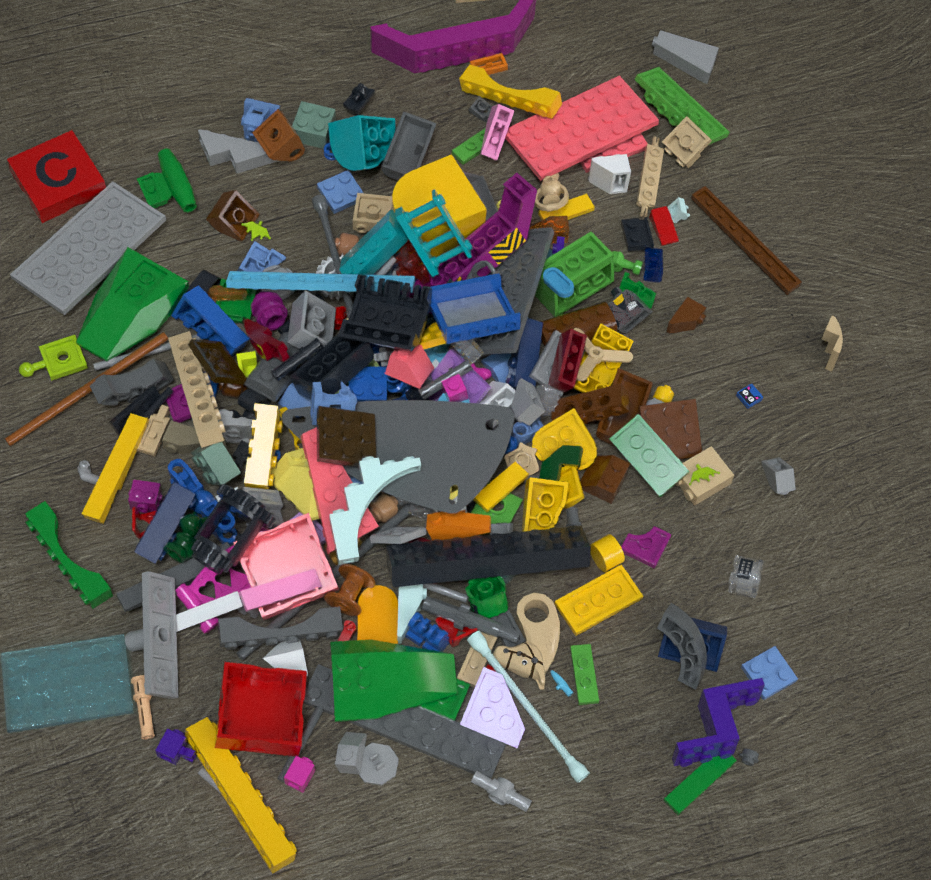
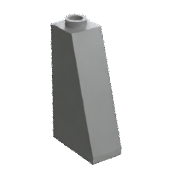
(686, 54)

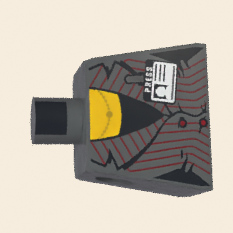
(627, 309)

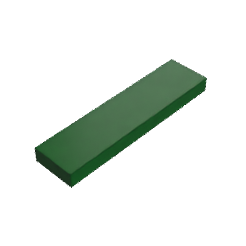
(697, 783)

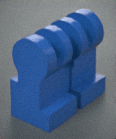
(421, 630)

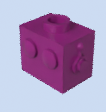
(145, 496)

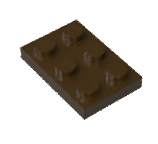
(217, 361)

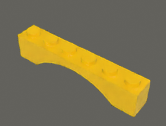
(538, 101)

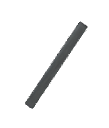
(305, 735)

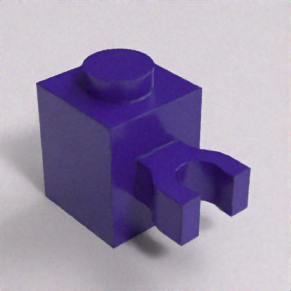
(174, 746)

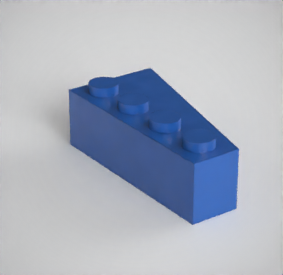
(209, 320)

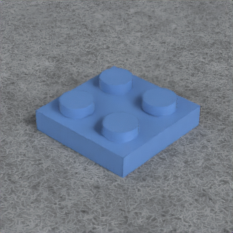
(340, 191)
(773, 670)

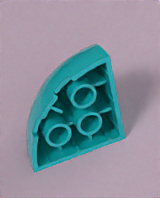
(361, 140)

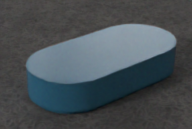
(558, 282)

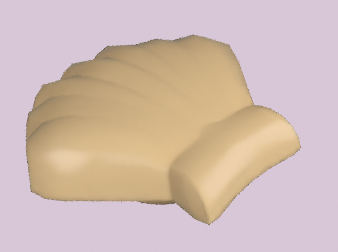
(524, 457)

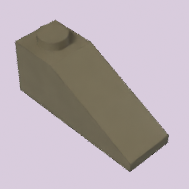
(181, 439)

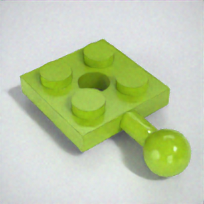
(55, 367)

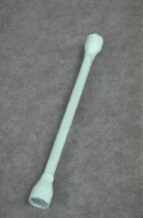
(577, 769)

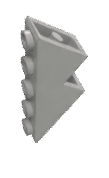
(242, 153)

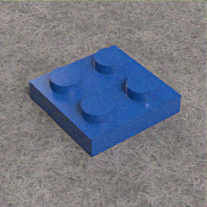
(370, 384)

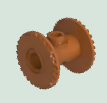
(354, 580)

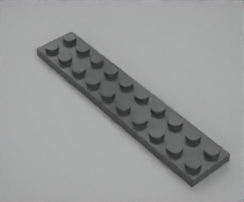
(418, 730)

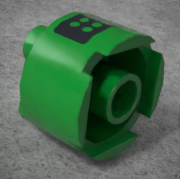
(487, 596)

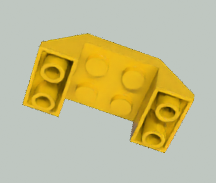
(604, 372)

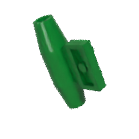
(172, 181)

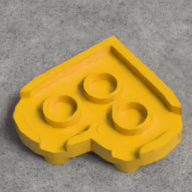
(565, 430)

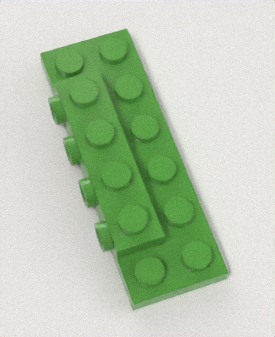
(677, 103)

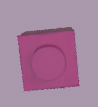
(454, 389)
(299, 773)

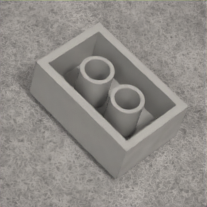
(309, 320)

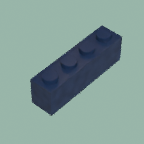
(527, 354)
(164, 522)

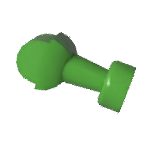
(620, 263)

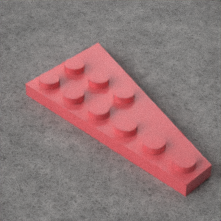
(328, 490)

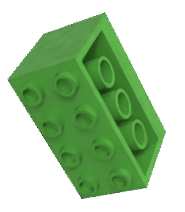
(586, 264)

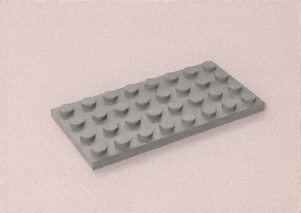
(87, 247)

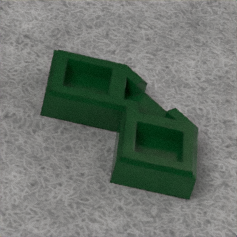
(564, 456)

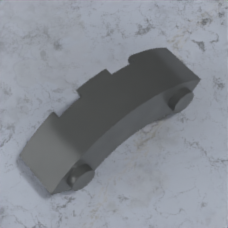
(129, 386)
(688, 638)

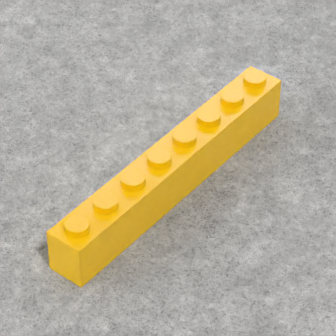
(241, 796)

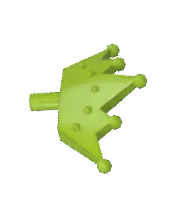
(256, 230)
(702, 473)

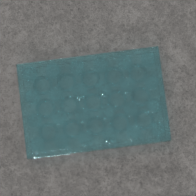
(66, 683)

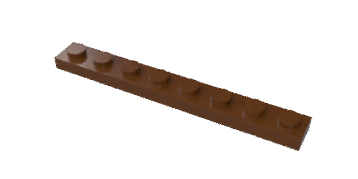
(746, 240)

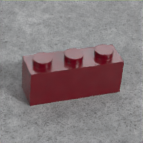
(567, 360)

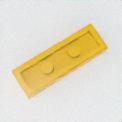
(574, 208)
(501, 486)

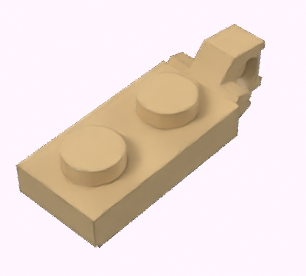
(155, 432)

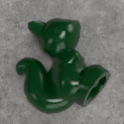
(180, 548)

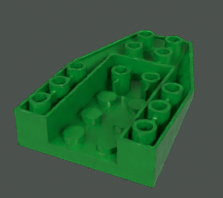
(130, 305)

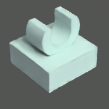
(678, 210)

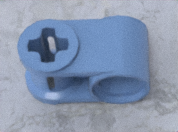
(527, 431)

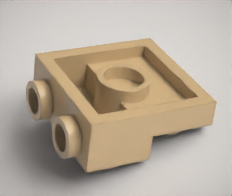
(686, 142)
(370, 210)

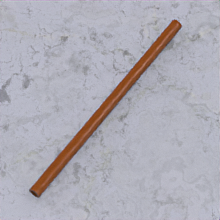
(84, 390)

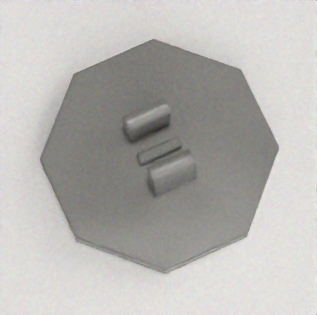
(378, 764)

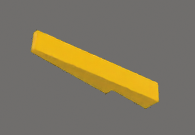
(115, 469)

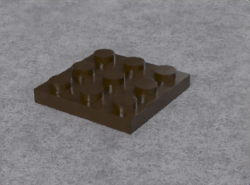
(345, 436)

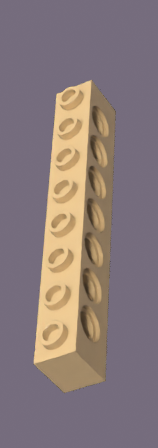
(197, 391)

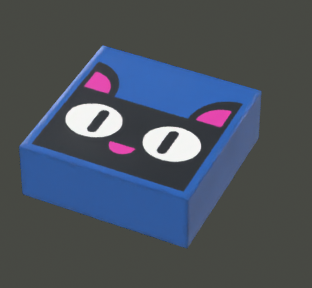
(749, 396)

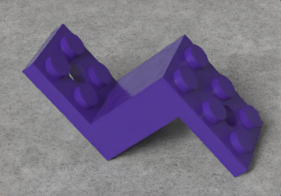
(719, 725)

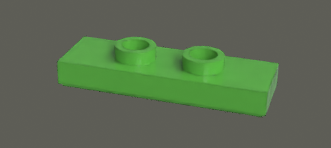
(469, 149)
(584, 674)

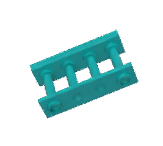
(423, 248)

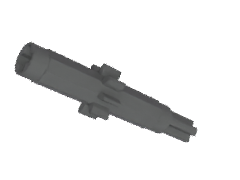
(464, 617)

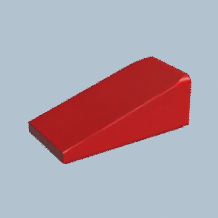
(663, 225)

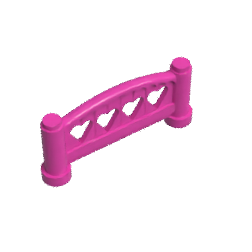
(192, 598)

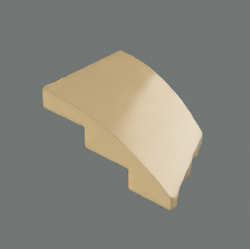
(833, 336)

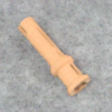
(143, 705)

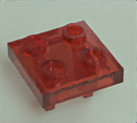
(411, 263)

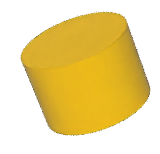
(607, 553)

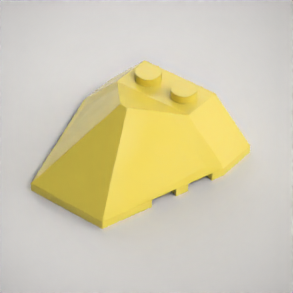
(294, 482)

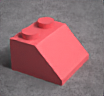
(409, 366)

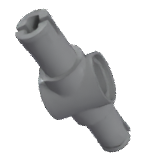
(501, 791)

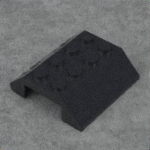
(387, 315)

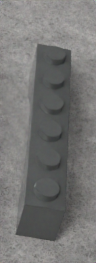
(237, 631)

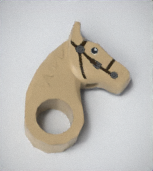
(542, 639)

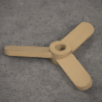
(597, 355)

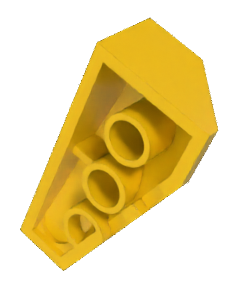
(543, 503)

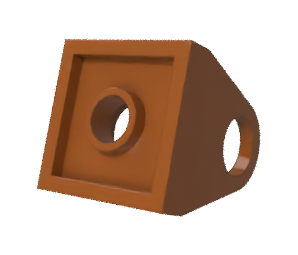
(282, 144)

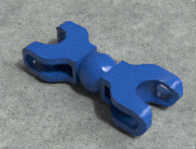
(205, 500)

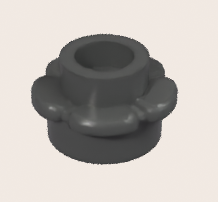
(749, 757)

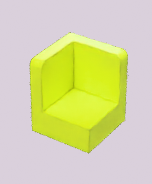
(247, 362)

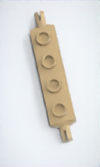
(650, 177)

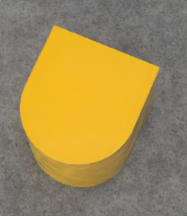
(460, 197)

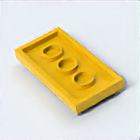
(598, 600)

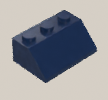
(714, 639)

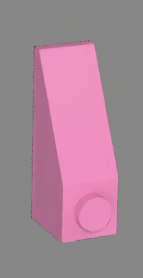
(496, 131)

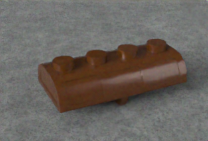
(586, 319)
(638, 395)

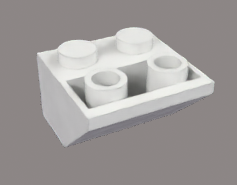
(610, 173)
(500, 395)

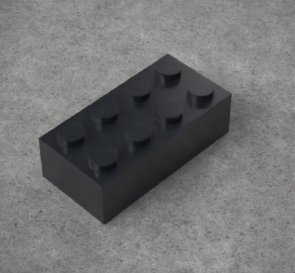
(331, 365)

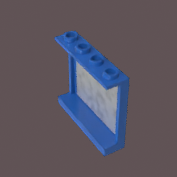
(472, 309)

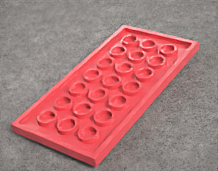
(581, 128)

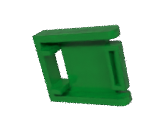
(238, 309)

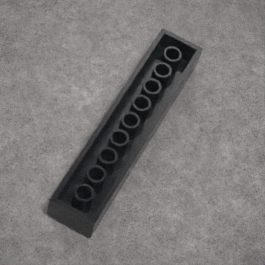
(487, 556)

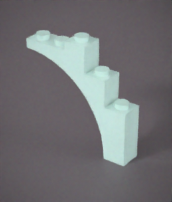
(358, 497)

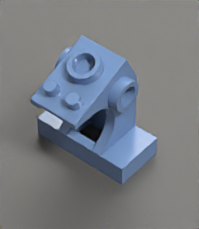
(252, 120)
(344, 399)

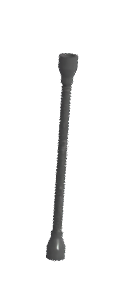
(320, 205)

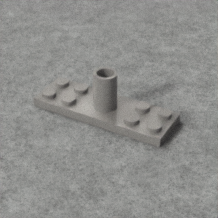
(157, 636)

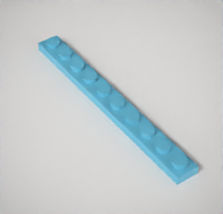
(304, 281)

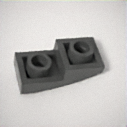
(481, 109)

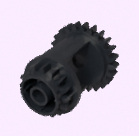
(244, 507)

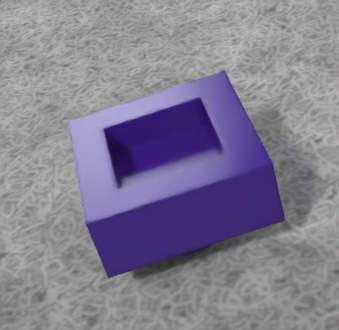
(559, 245)

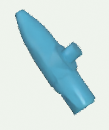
(561, 683)

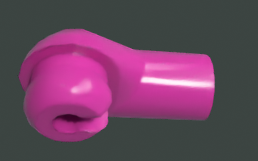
(483, 372)

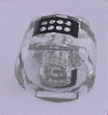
(745, 576)

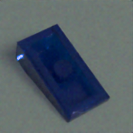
(653, 265)

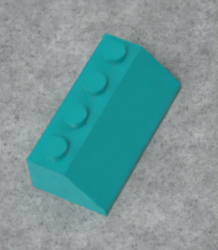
(374, 247)

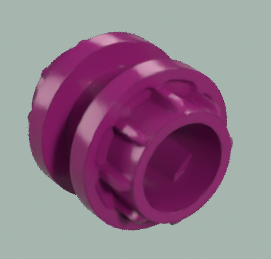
(269, 310)

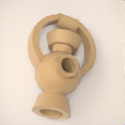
(551, 190)

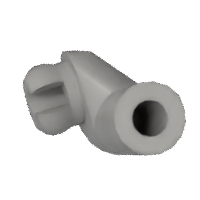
(85, 472)

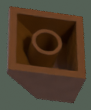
(230, 213)
(605, 477)

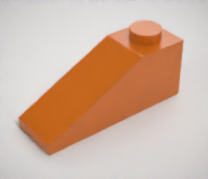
(460, 524)

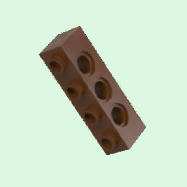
(595, 404)

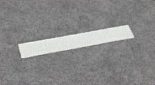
(208, 611)

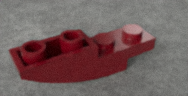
(264, 343)

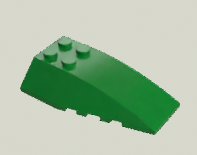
(387, 677)

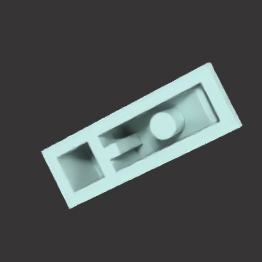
(409, 603)

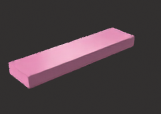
(280, 589)

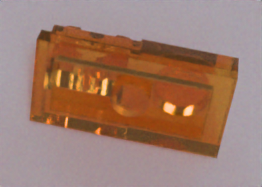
(218, 293)

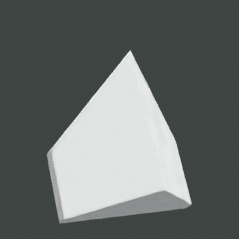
(287, 656)

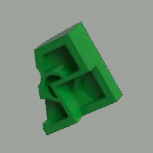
(644, 293)

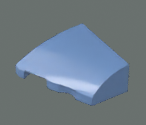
(260, 258)

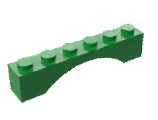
(90, 584)

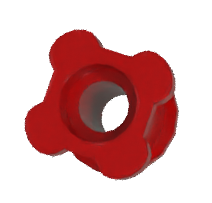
(339, 316)

